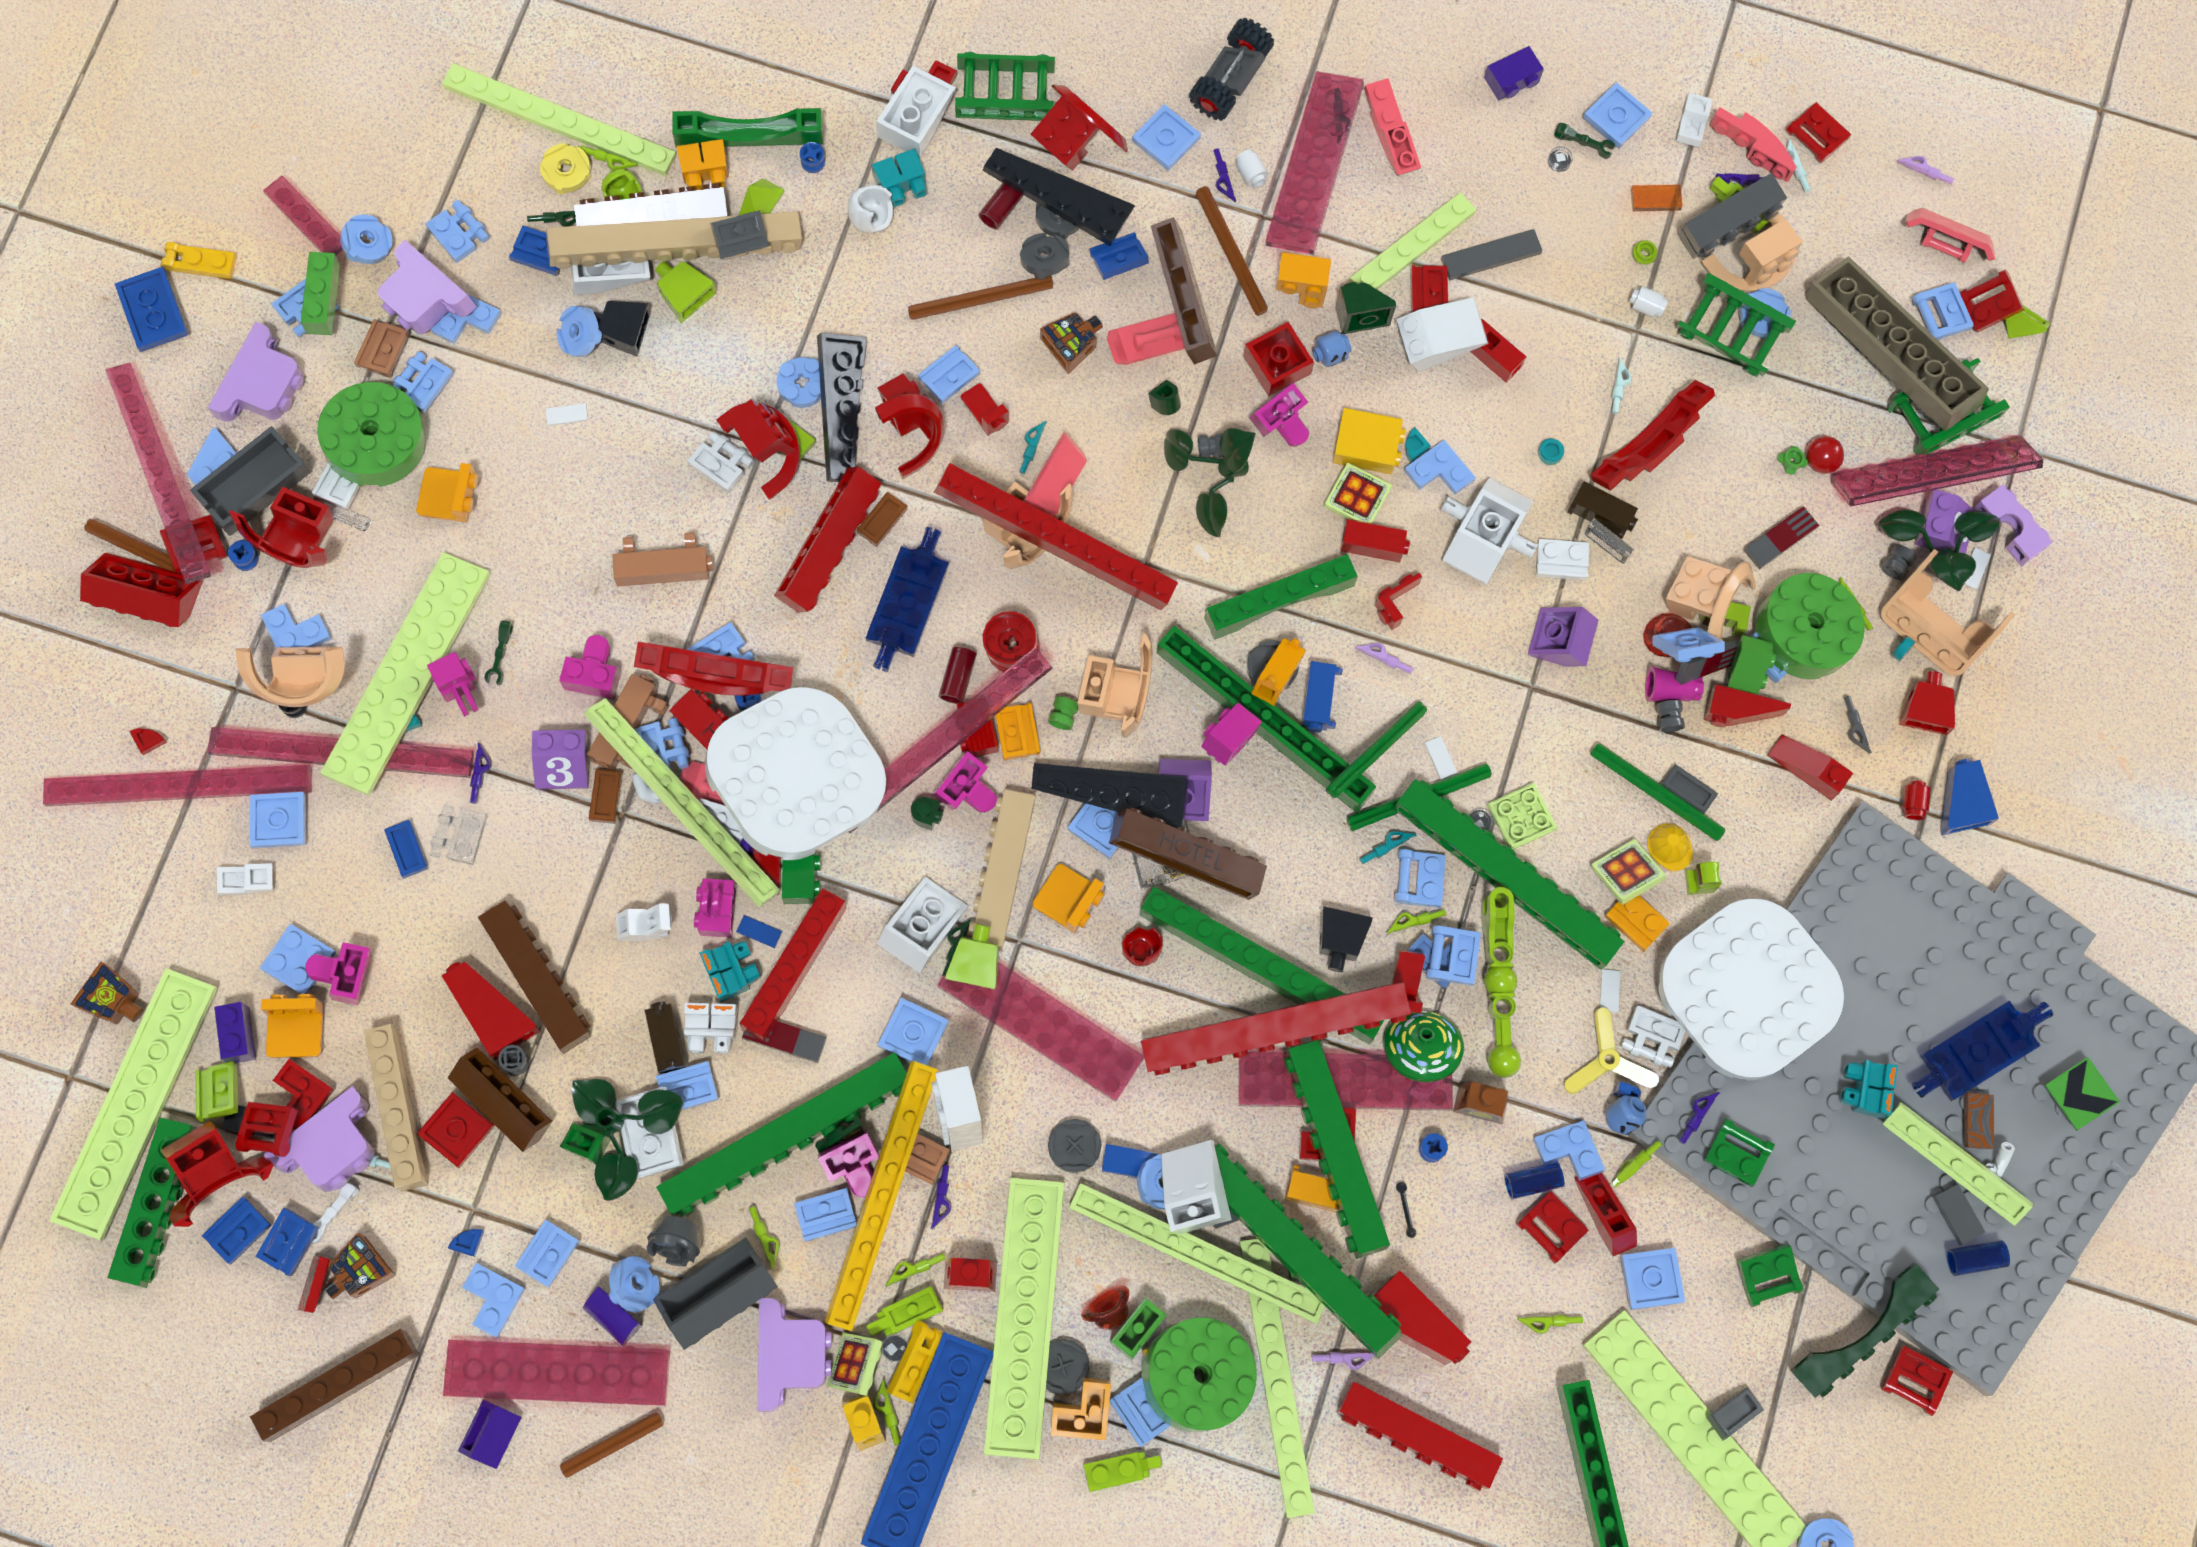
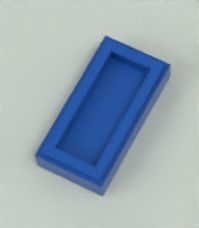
(406, 849)

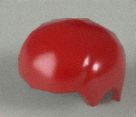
(1825, 454)
(1142, 946)

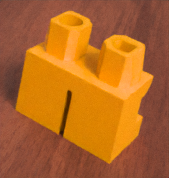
(713, 167)

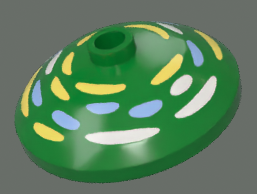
(1421, 1057)

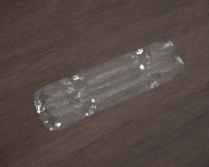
(349, 517)

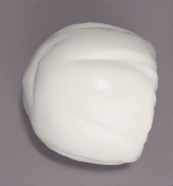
(870, 202)

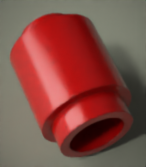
(1916, 800)

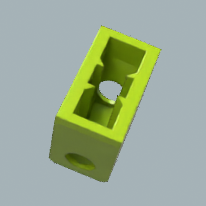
(683, 288)
(975, 960)

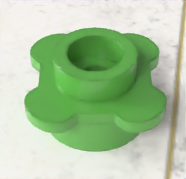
(1796, 454)

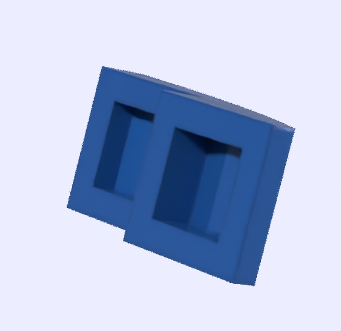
(1124, 1160)

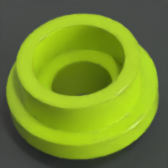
(1648, 247)

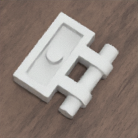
(716, 467)
(1655, 1028)

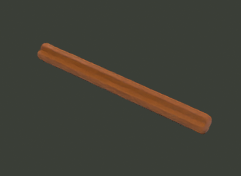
(1232, 251)
(979, 297)

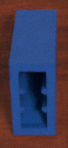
(1967, 799)

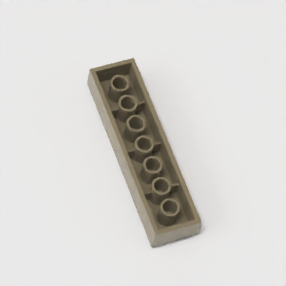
(1897, 343)

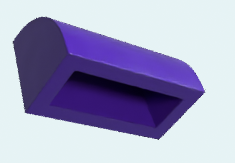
(611, 1316)
(489, 1434)

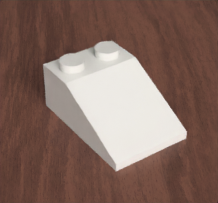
(914, 111)
(607, 277)
(1441, 332)
(921, 924)

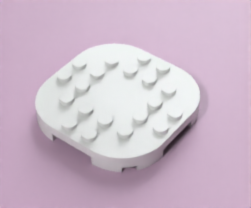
(795, 772)
(1751, 989)

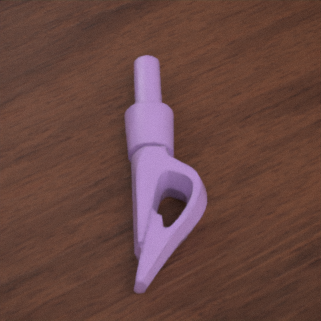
(1924, 168)
(1382, 656)
(1339, 1357)

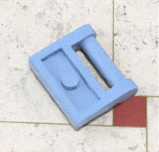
(1950, 310)
(1429, 879)
(1462, 955)

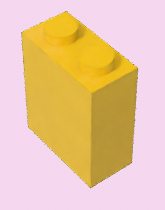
(1369, 441)

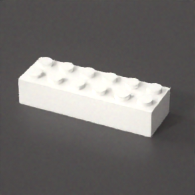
(957, 1108)

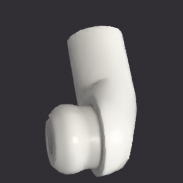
(644, 791)
(2002, 1159)

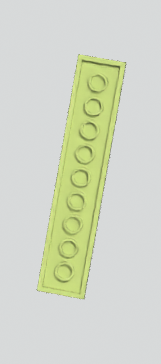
(404, 674)
(133, 1104)
(1024, 1319)
(1682, 1426)

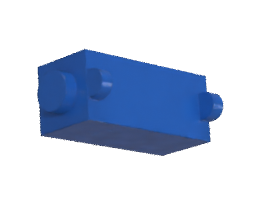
(1319, 696)

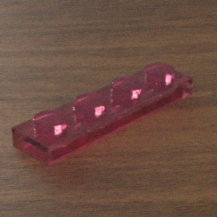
(303, 216)

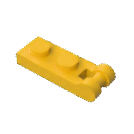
(199, 261)
(915, 1362)

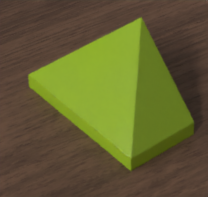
(761, 196)
(2026, 324)

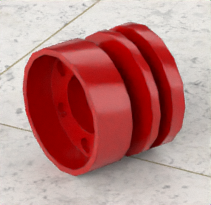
(1000, 634)

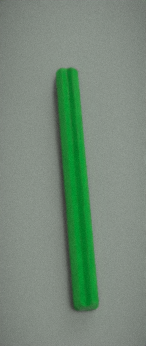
(1376, 750)
(1439, 788)
(1658, 792)

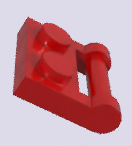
(1823, 128)
(1996, 307)
(206, 534)
(270, 1120)
(1558, 1221)
(1921, 1372)

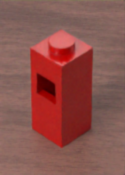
(1499, 354)
(1374, 541)

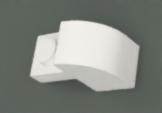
(644, 924)

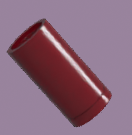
(999, 206)
(957, 675)

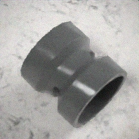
(1209, 446)
(1898, 564)
(1670, 716)
(511, 1064)

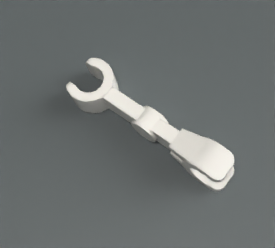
(347, 1193)

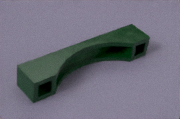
(1907, 1294)

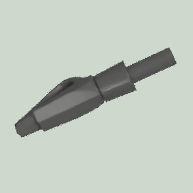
(1857, 727)

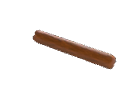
(128, 543)
(611, 1445)

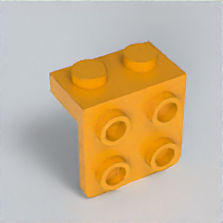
(447, 493)
(1068, 898)
(293, 1026)

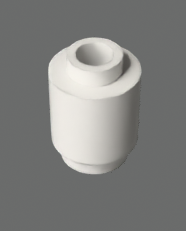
(1251, 168)
(1648, 302)

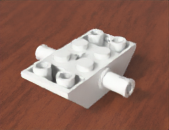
(1476, 547)

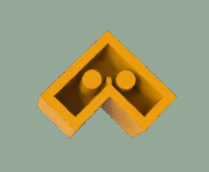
(1304, 276)
(1087, 1419)

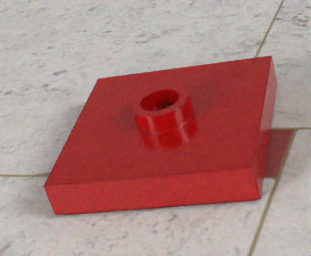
(455, 1130)

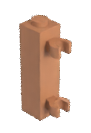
(661, 565)
(632, 705)

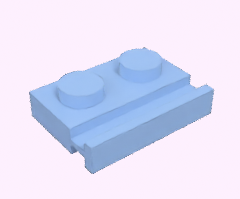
(949, 374)
(692, 1083)
(825, 1215)
(547, 1253)
(1137, 1413)

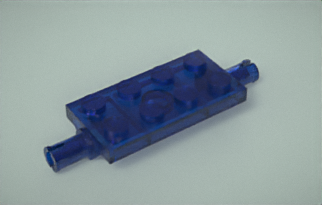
(907, 600)
(1981, 1050)

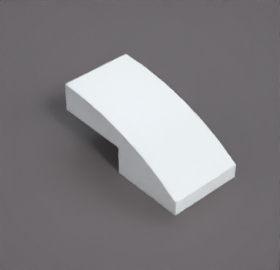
(1694, 120)
(244, 880)

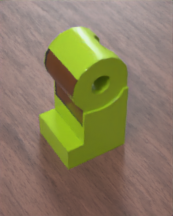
(1736, 618)
(1703, 878)

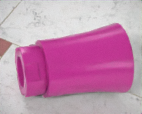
(1662, 686)

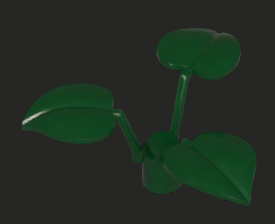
(1235, 448)
(1947, 565)
(594, 1105)

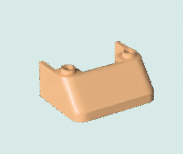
(1933, 630)

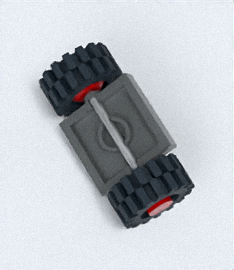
(1232, 69)

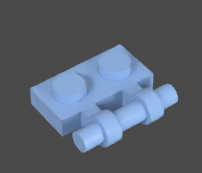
(451, 236)
(290, 307)
(427, 384)
(723, 642)
(656, 738)

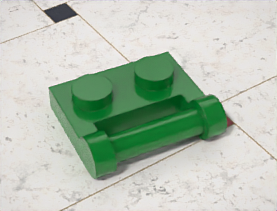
(1735, 1160)
(1769, 1266)

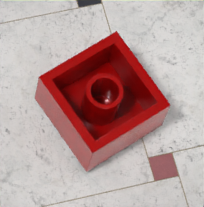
(1278, 359)

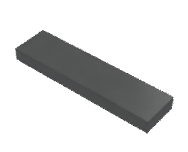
(1491, 254)

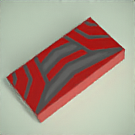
(313, 1284)

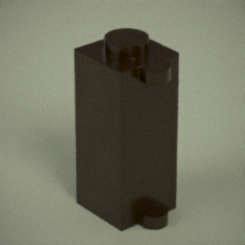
(1605, 508)
(665, 1037)

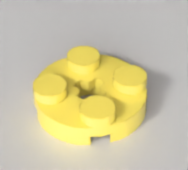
(565, 181)

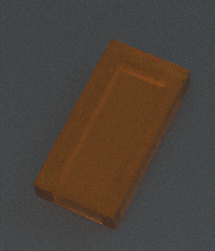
(1656, 198)

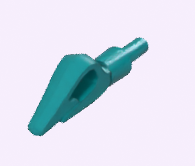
(1032, 445)
(1384, 848)

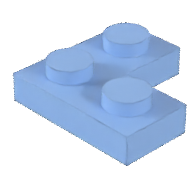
(482, 318)
(1442, 463)
(287, 634)
(1571, 1142)
(500, 1298)

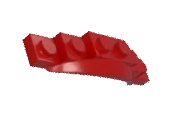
(1657, 439)
(713, 672)

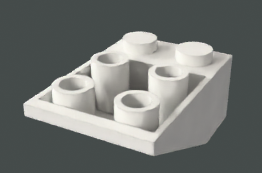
(1193, 1188)

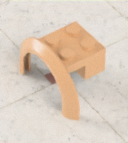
(1767, 255)
(1021, 551)
(1707, 591)
(299, 674)
(1116, 691)

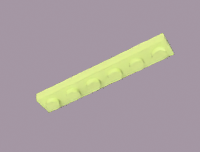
(1415, 242)
(1958, 1164)

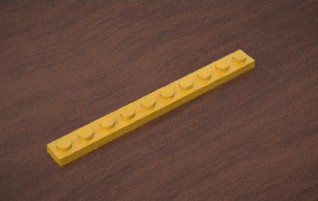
(881, 1196)

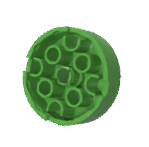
(371, 434)
(1811, 625)
(1226, 1370)

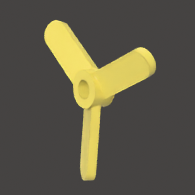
(1599, 1066)

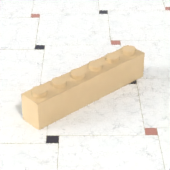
(1004, 864)
(395, 1108)

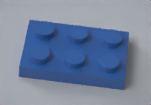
(151, 309)

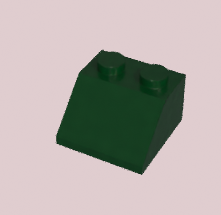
(1363, 308)

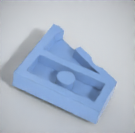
(211, 456)

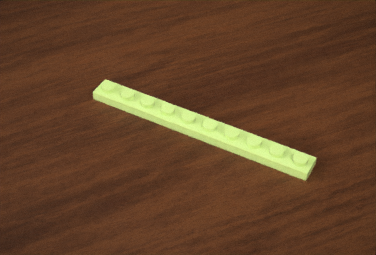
(559, 119)
(682, 802)
(1197, 1253)
(1279, 1392)

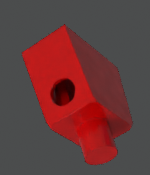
(1930, 706)
(970, 1274)

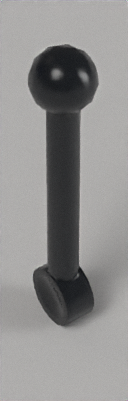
(1401, 1187)

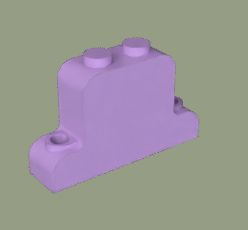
(421, 292)
(257, 379)
(330, 1144)
(789, 1354)

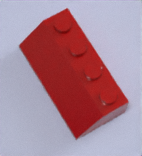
(139, 590)

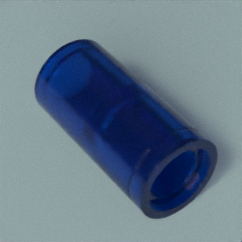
(1534, 1180)
(1978, 1258)

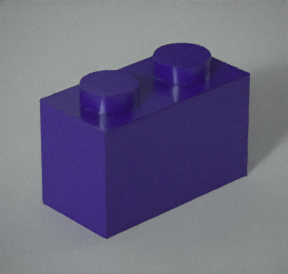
(1514, 73)
(235, 1032)

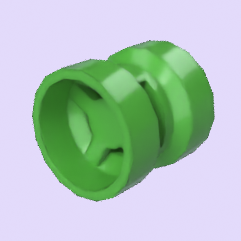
(1063, 713)

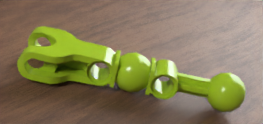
(1500, 978)

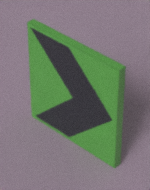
(2082, 1093)

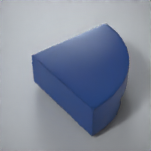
(1626, 1089)
(467, 1242)

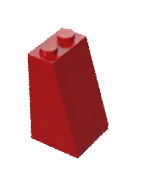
(1421, 1321)

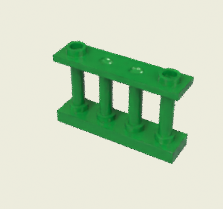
(1004, 109)
(1735, 300)
(1972, 422)

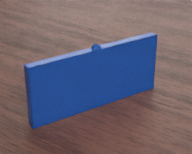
(759, 931)

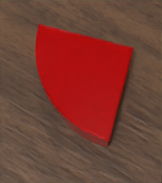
(147, 739)

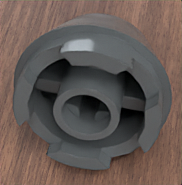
(675, 1240)

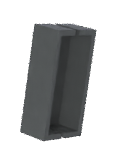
(1732, 216)
(250, 479)
(714, 1293)

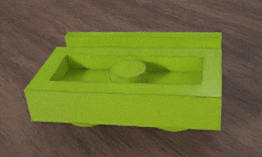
(216, 1091)

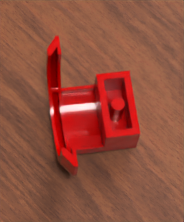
(1071, 127)
(908, 411)
(765, 433)
(293, 531)
(205, 1165)

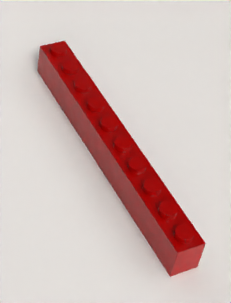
(1055, 536)
(1275, 1027)

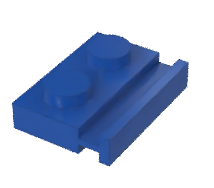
(532, 251)
(1122, 255)
(236, 1230)
(287, 1241)

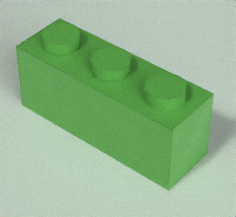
(320, 293)

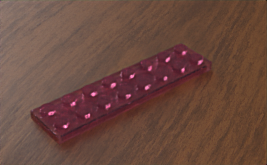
(1314, 162)
(1936, 470)
(1051, 1030)
(1360, 1081)
(556, 1372)

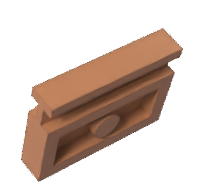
(381, 348)
(926, 1159)

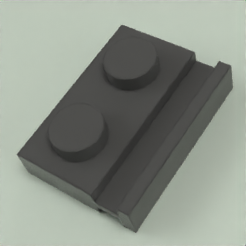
(739, 234)

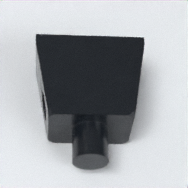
(623, 325)
(1342, 936)

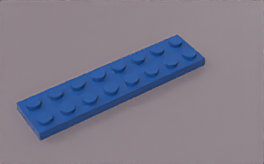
(928, 1444)

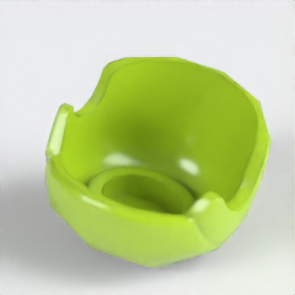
(620, 183)

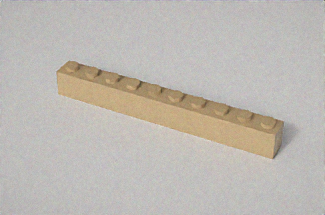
(658, 240)

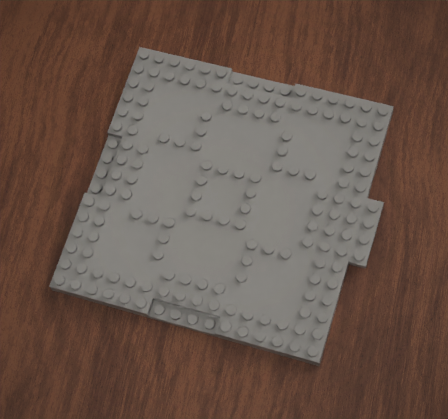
(1918, 963)

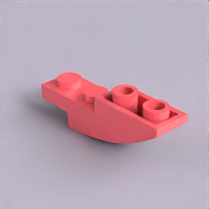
(1390, 127)
(1764, 146)

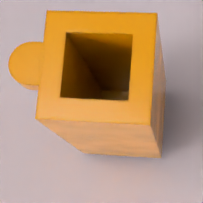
(1279, 671)
(1309, 1191)

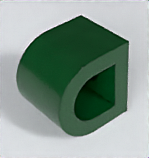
(1165, 398)
(926, 812)

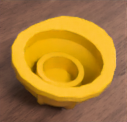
(1670, 847)

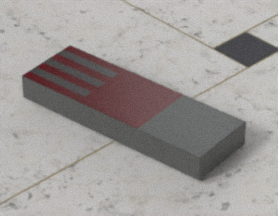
(1781, 537)
(1703, 666)
(792, 1042)

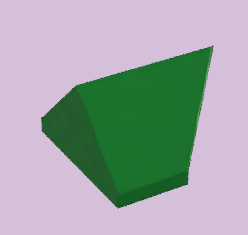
(586, 1142)

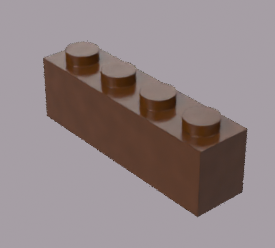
(499, 1099)

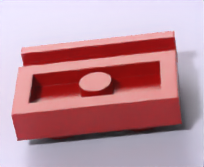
(1428, 286)

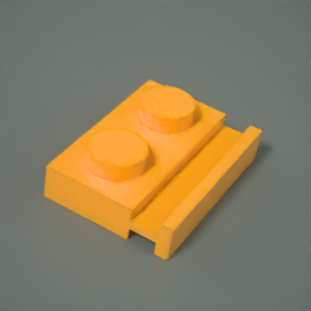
(1017, 732)
(1637, 921)

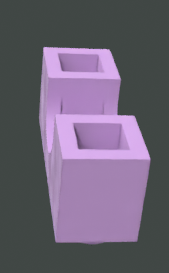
(2029, 537)

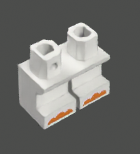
(698, 1026)

